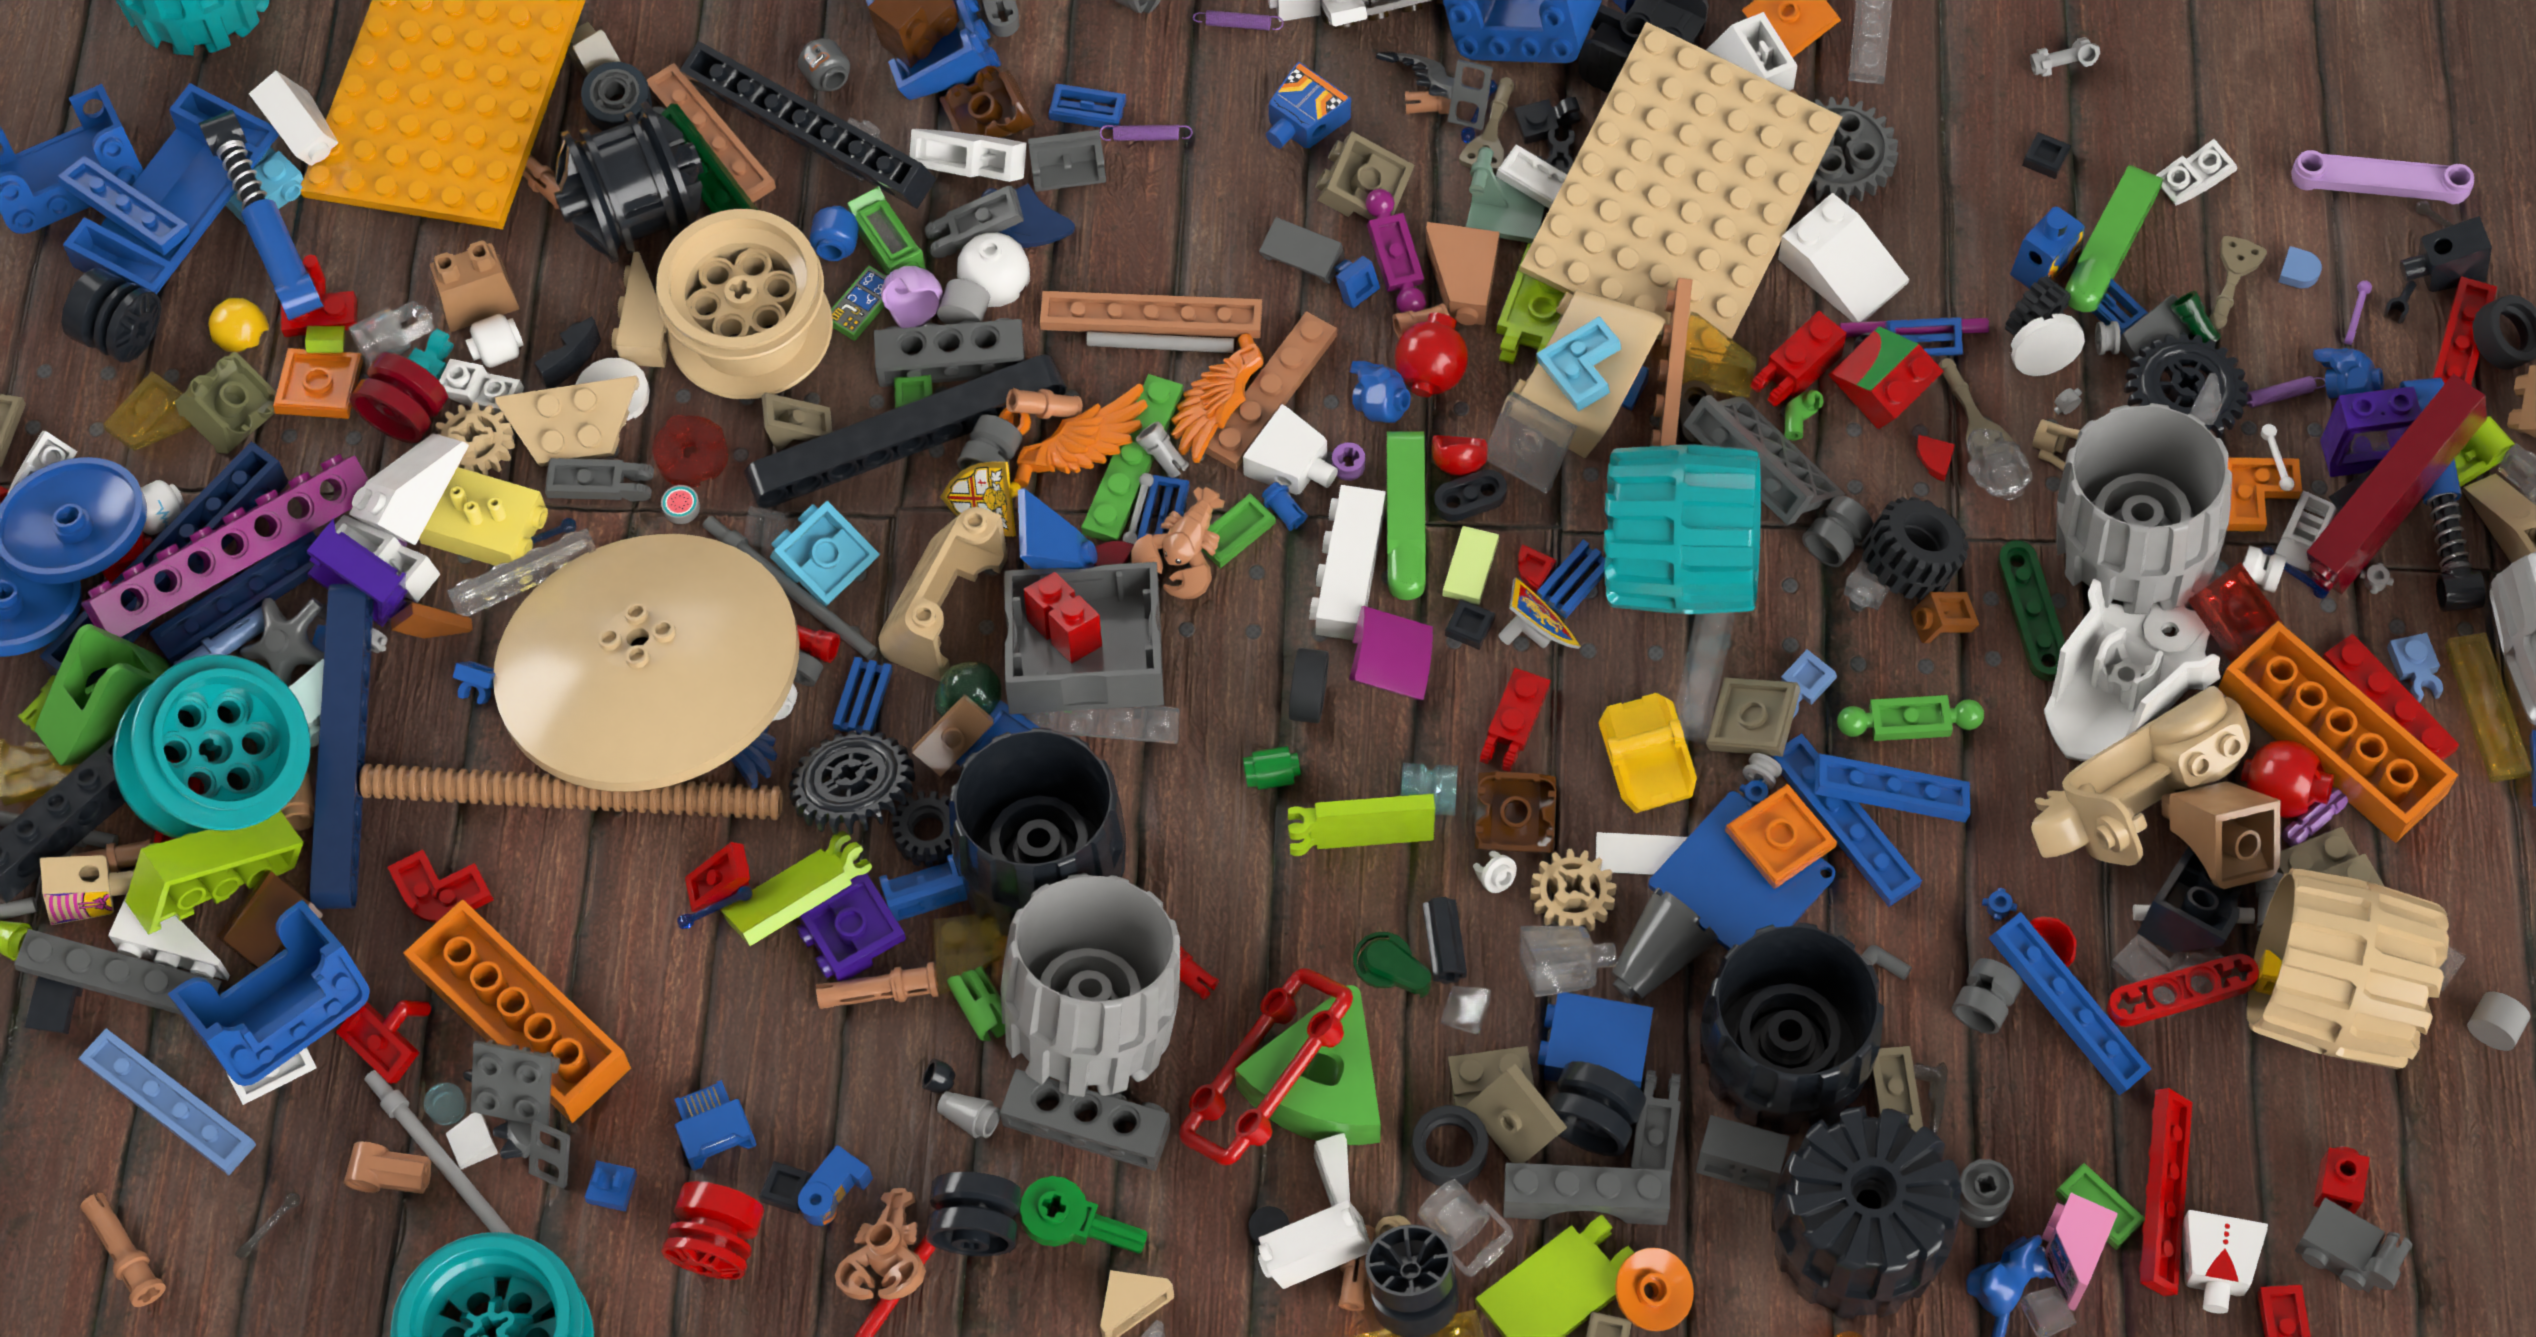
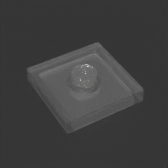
(1529, 442)

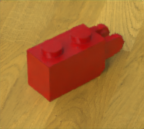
(1802, 358)

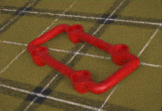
(1254, 1124)

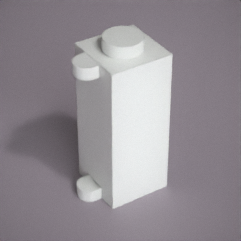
(1313, 1245)

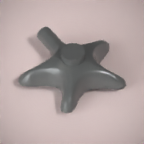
(285, 640)

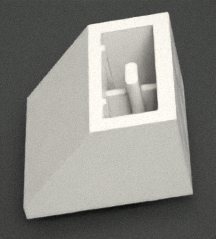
(1758, 49)

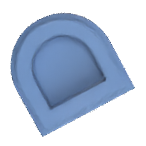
(2300, 268)

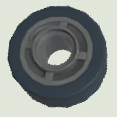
(610, 80)

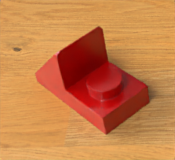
(718, 877)

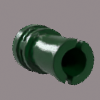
(2191, 311)

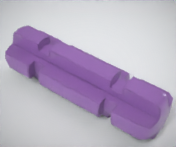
(2314, 819)

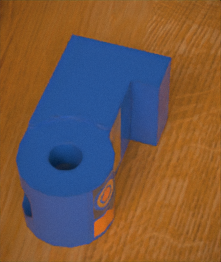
(830, 1184)

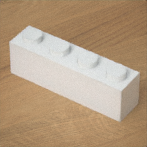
(1349, 562)

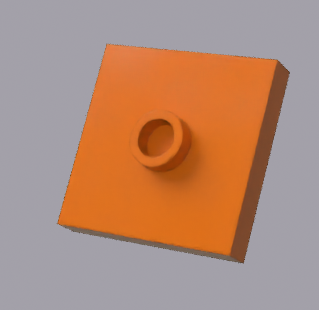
(1796, 21)
(317, 383)
(1780, 836)

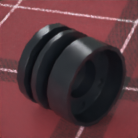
(111, 315)

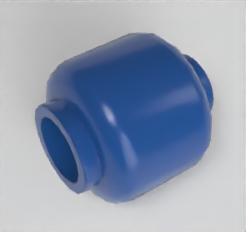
(834, 233)

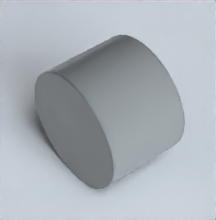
(963, 302)
(2498, 1021)

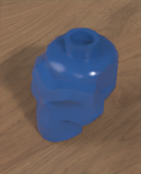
(2351, 372)
(1380, 392)

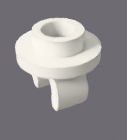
(1497, 873)

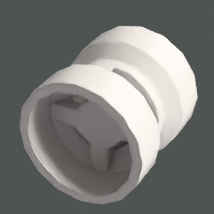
(2264, 568)

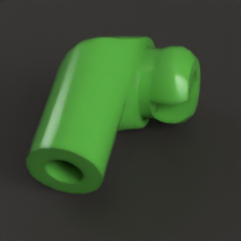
(1799, 410)

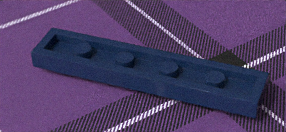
(235, 599)

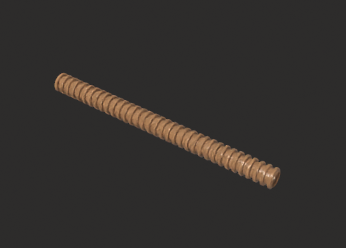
(555, 791)

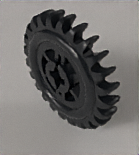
(2186, 381)
(850, 792)

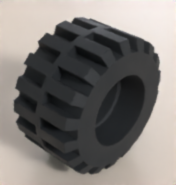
(1914, 547)

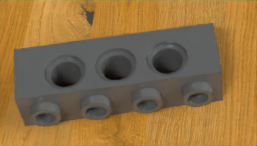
(931, 340)
(1139, 1147)

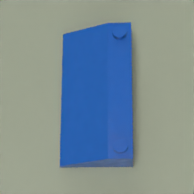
(181, 180)

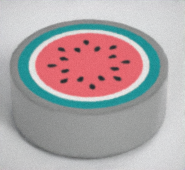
(680, 504)

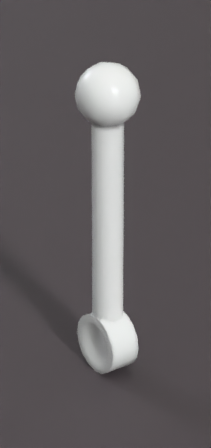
(2268, 433)

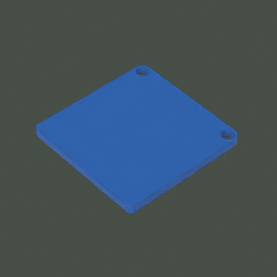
(1726, 888)

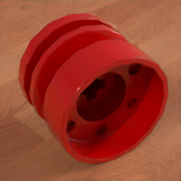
(713, 1230)

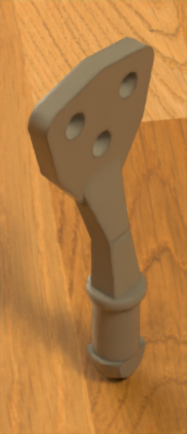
(1489, 137)
(2242, 250)
(1962, 393)

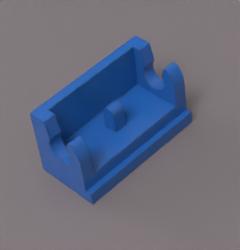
(923, 890)

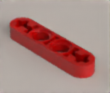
(2180, 984)

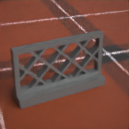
(1781, 488)

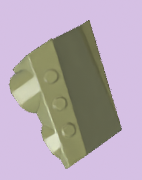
(227, 402)

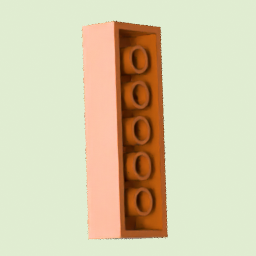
(2371, 755)
(516, 1005)

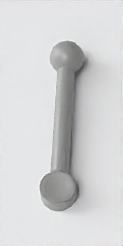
(1146, 481)

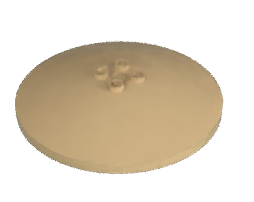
(657, 710)

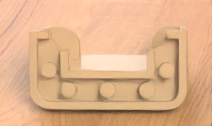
(1637, 333)
(961, 549)

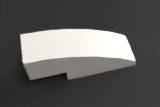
(969, 154)
(417, 567)

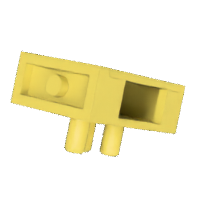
(485, 518)

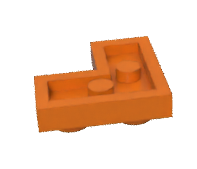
(2253, 482)

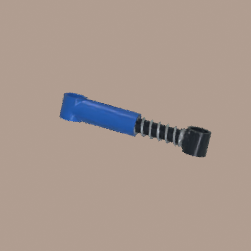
(262, 218)
(2458, 584)

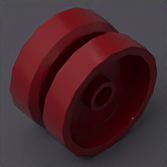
(399, 397)

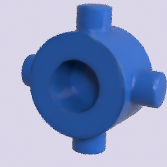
(1754, 792)
(1999, 904)

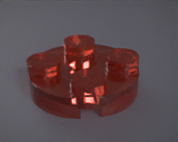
(686, 432)

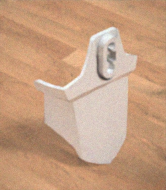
(2124, 673)

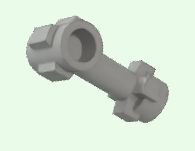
(2081, 51)

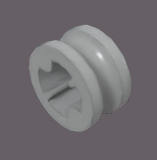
(2107, 338)
(1763, 768)

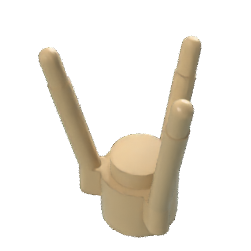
(2051, 439)

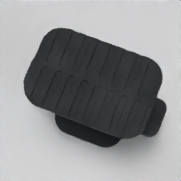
(1611, 44)

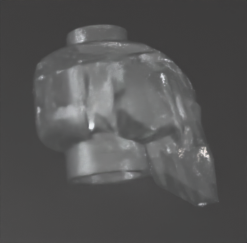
(1998, 464)

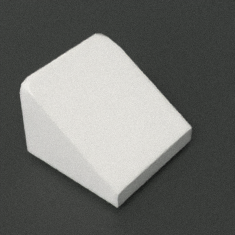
(471, 1141)

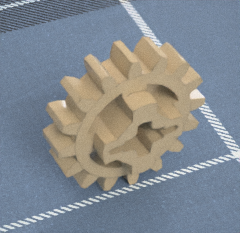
(485, 446)
(1572, 875)

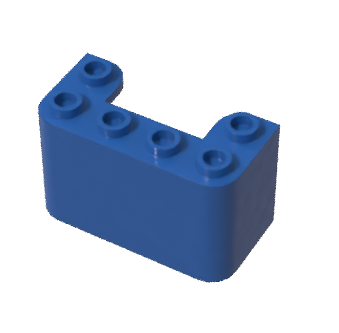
(279, 1004)

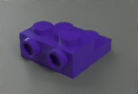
(850, 929)

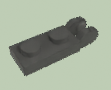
(987, 214)
(597, 479)
(1657, 1127)

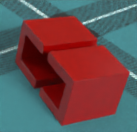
(1063, 617)

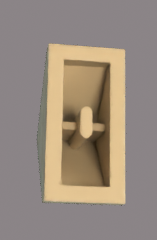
(1131, 1300)

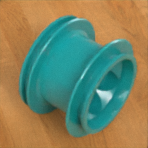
(261, 711)

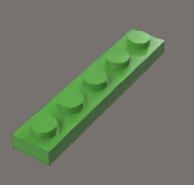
(1121, 480)

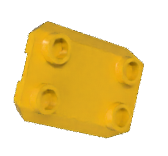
(1648, 752)

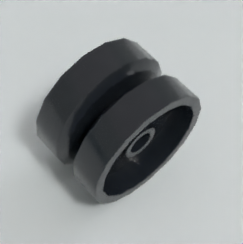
(1597, 1108)
(973, 1214)

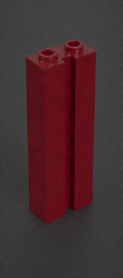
(2396, 485)

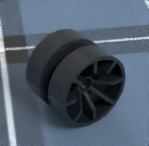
(1412, 1280)

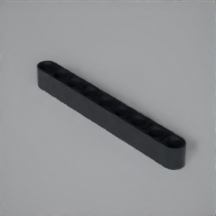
(894, 433)

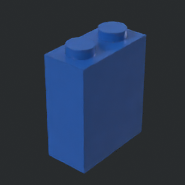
(1596, 1033)

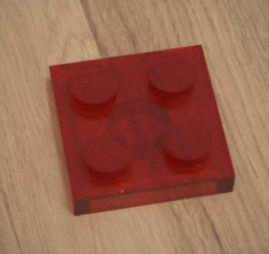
(2234, 611)

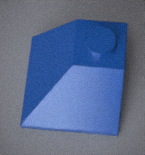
(1049, 539)

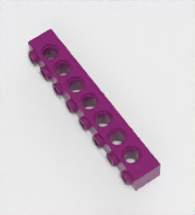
(105, 605)

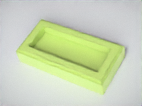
(1470, 565)

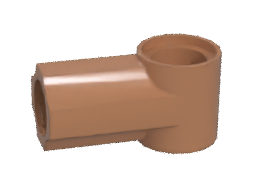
(376, 1168)

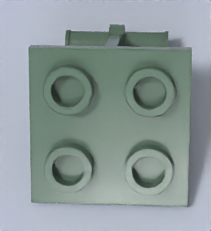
(1500, 205)

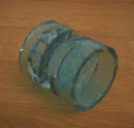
(1439, 781)

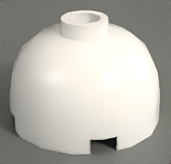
(995, 264)

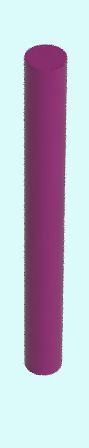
(1969, 325)

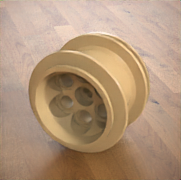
(736, 269)

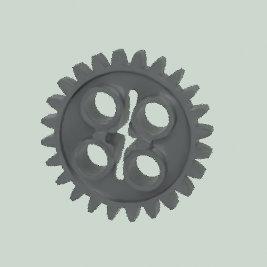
(1867, 141)

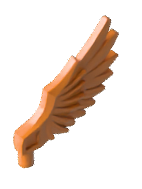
(1215, 398)
(1084, 438)

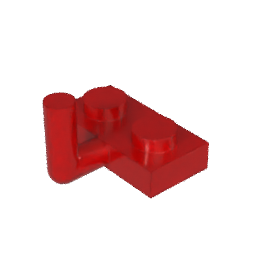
(337, 308)
(378, 1038)

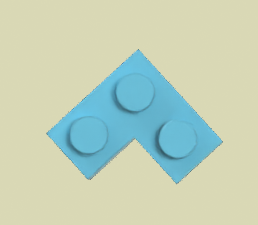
(1573, 359)

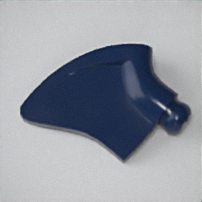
(1040, 222)

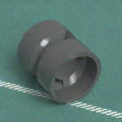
(990, 441)
(1837, 531)
(1986, 998)
(1984, 1193)

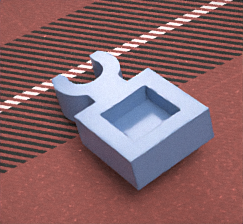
(2416, 661)
(1811, 675)

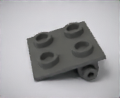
(512, 1082)

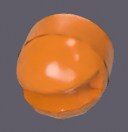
(1025, 420)

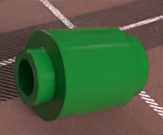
(1271, 768)

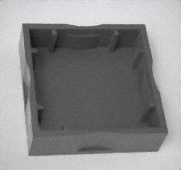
(1118, 674)

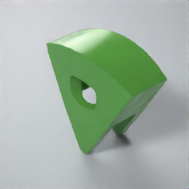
(81, 718)
(1333, 1091)

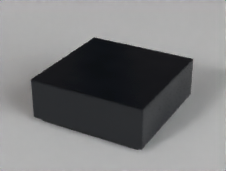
(2046, 155)
(1470, 624)
(784, 1186)

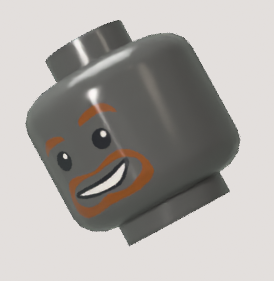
(824, 65)

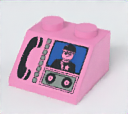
(2075, 1244)

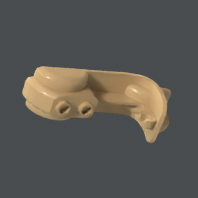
(2174, 752)

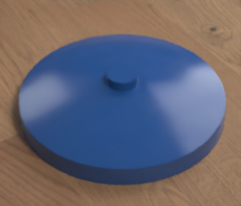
(71, 520)
(34, 611)

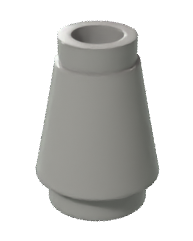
(970, 1113)

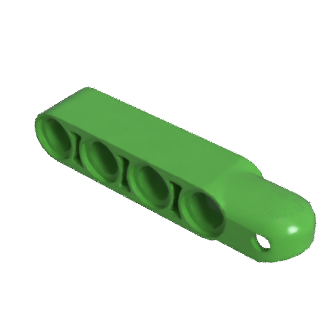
(2112, 238)
(1406, 514)

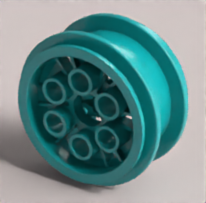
(467, 1275)

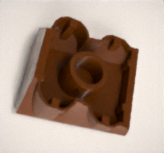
(988, 106)
(1515, 812)
(253, 925)

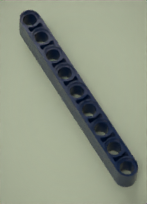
(341, 748)

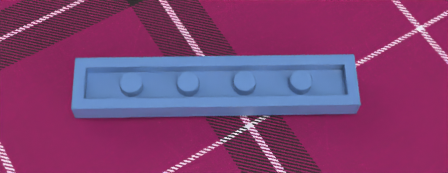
(167, 1101)

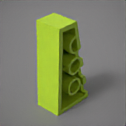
(207, 866)

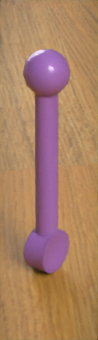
(2363, 288)

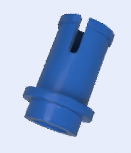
(1278, 499)

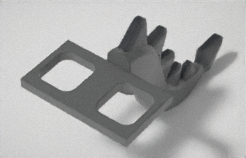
(1435, 77)
(525, 1141)

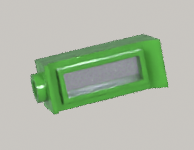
(884, 232)

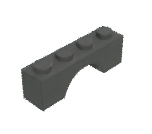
(1546, 1189)

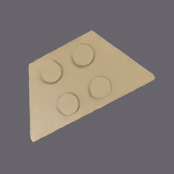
(571, 419)

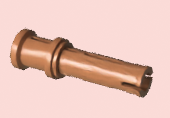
(896, 985)
(129, 1263)

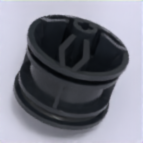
(628, 182)

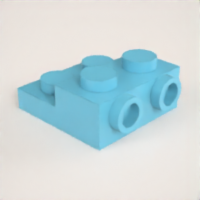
(278, 179)
(823, 552)

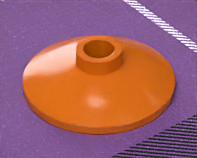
(1670, 1285)

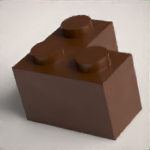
(912, 26)

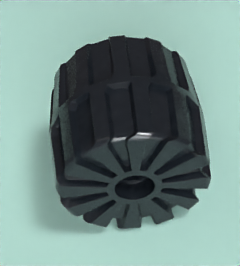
(1030, 817)
(1800, 988)
(1858, 1255)

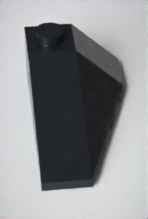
(2191, 909)

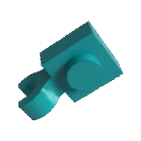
(437, 349)

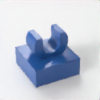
(1356, 280)
(474, 675)
(611, 1186)

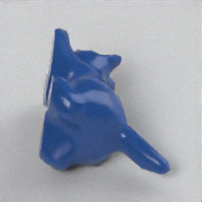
(2002, 1283)

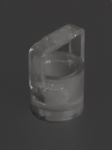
(385, 334)
(1459, 1219)

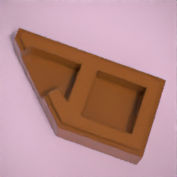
(429, 622)

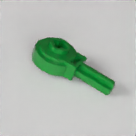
(1075, 1219)

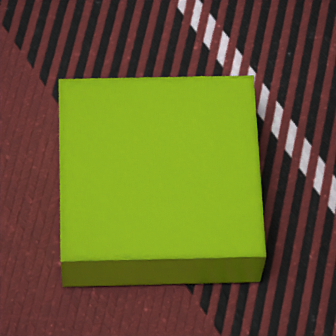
(325, 339)

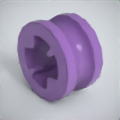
(1358, 456)

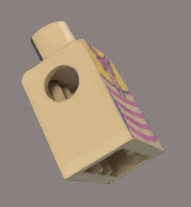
(80, 887)

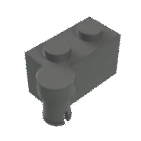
(2352, 1248)

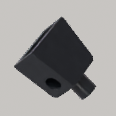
(2449, 255)

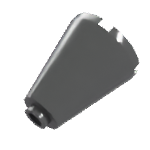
(1660, 945)

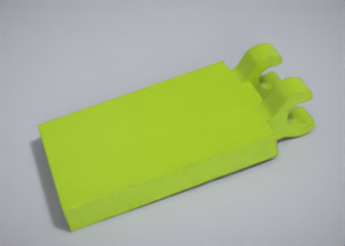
(1528, 315)
(1362, 822)
(796, 890)
(1555, 1285)

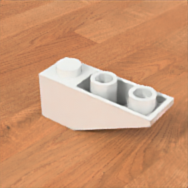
(169, 946)

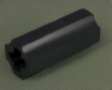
(1444, 940)

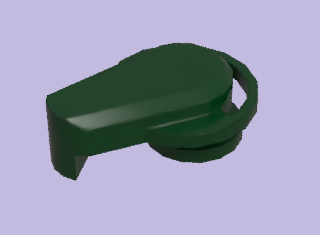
(1390, 964)

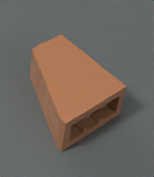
(1463, 268)

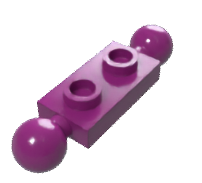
(1395, 251)

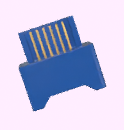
(711, 1124)

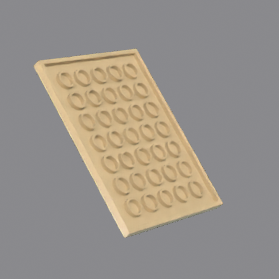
(1682, 180)

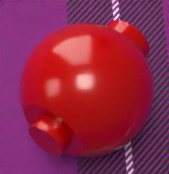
(1431, 356)
(2289, 774)

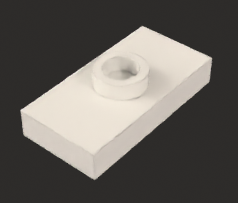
(1344, 11)
(1531, 176)

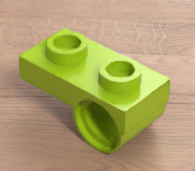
(2482, 451)

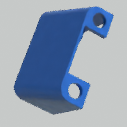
(1520, 29)
(951, 60)
(30, 181)

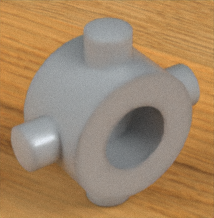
(2068, 401)
(2376, 578)
(378, 641)

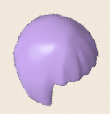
(911, 296)

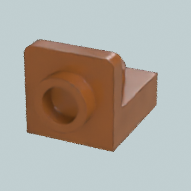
(1944, 614)

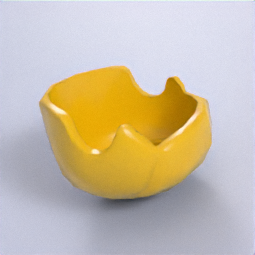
(237, 324)

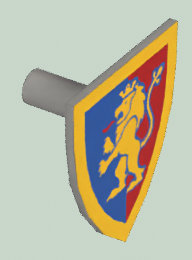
(1535, 620)

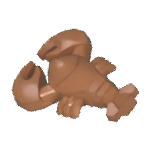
(1184, 545)
(885, 1252)

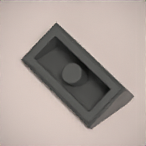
(2153, 326)

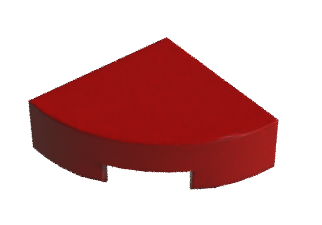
(1935, 455)
(1534, 567)

